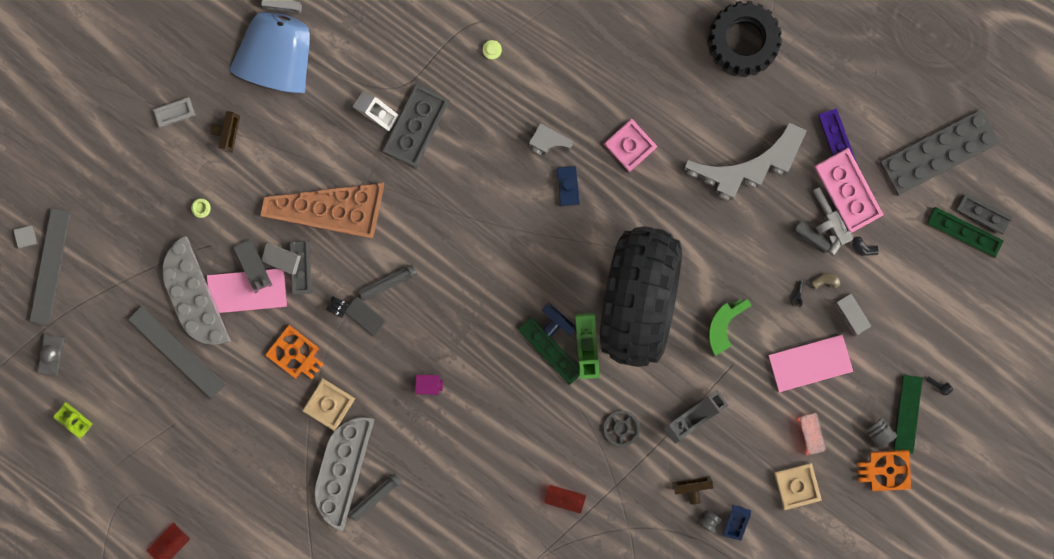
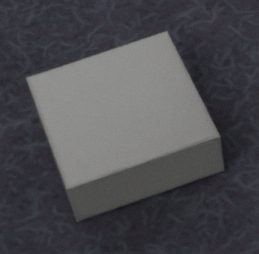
(25, 237)

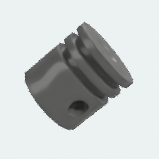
(881, 433)

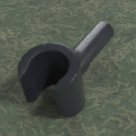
(798, 294)
(945, 389)

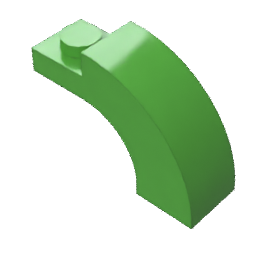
(717, 330)
(587, 346)

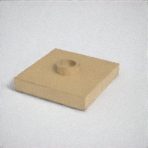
(328, 404)
(797, 486)

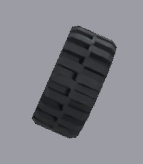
(755, 16)

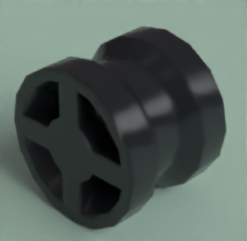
(337, 306)

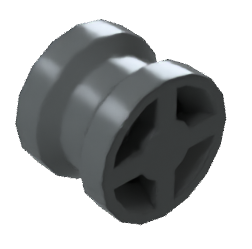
(710, 521)

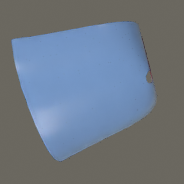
(274, 53)

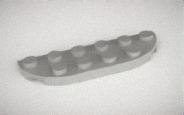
(192, 296)
(341, 470)

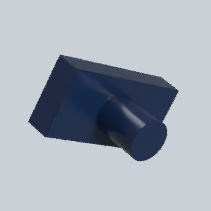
(568, 186)
(558, 320)
(737, 522)

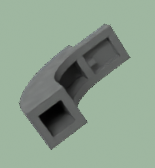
(696, 416)

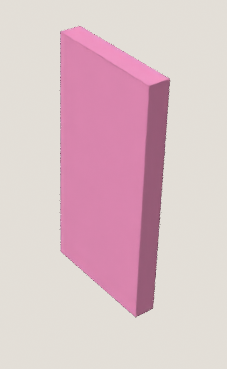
(848, 190)
(234, 292)
(810, 363)

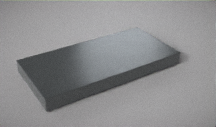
(416, 126)

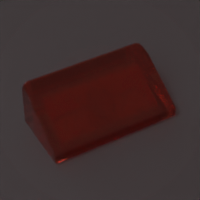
(811, 434)
(565, 499)
(169, 543)

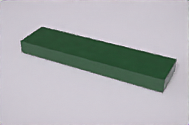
(964, 232)
(550, 350)
(908, 413)

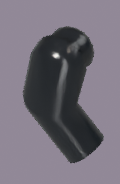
(862, 249)

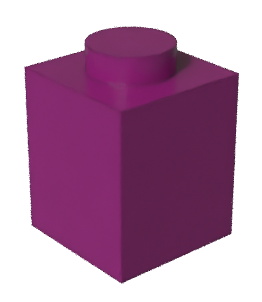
(428, 385)

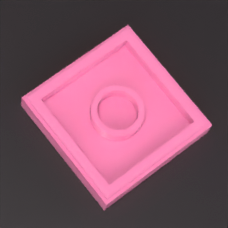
(630, 145)

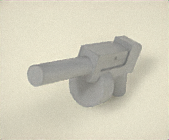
(833, 223)

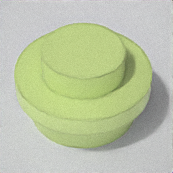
(492, 49)
(200, 208)

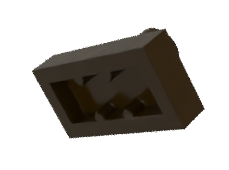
(227, 131)
(693, 488)

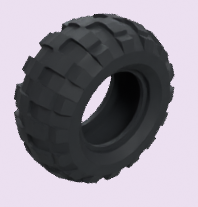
(640, 296)

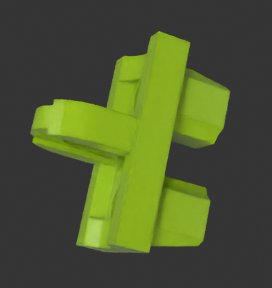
(67, 415)

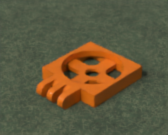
(307, 363)
(870, 470)

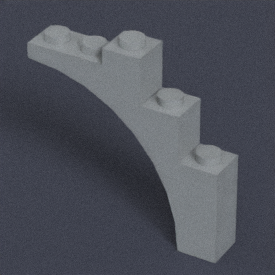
(729, 178)

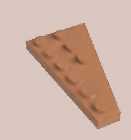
(338, 210)

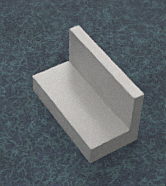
(852, 315)

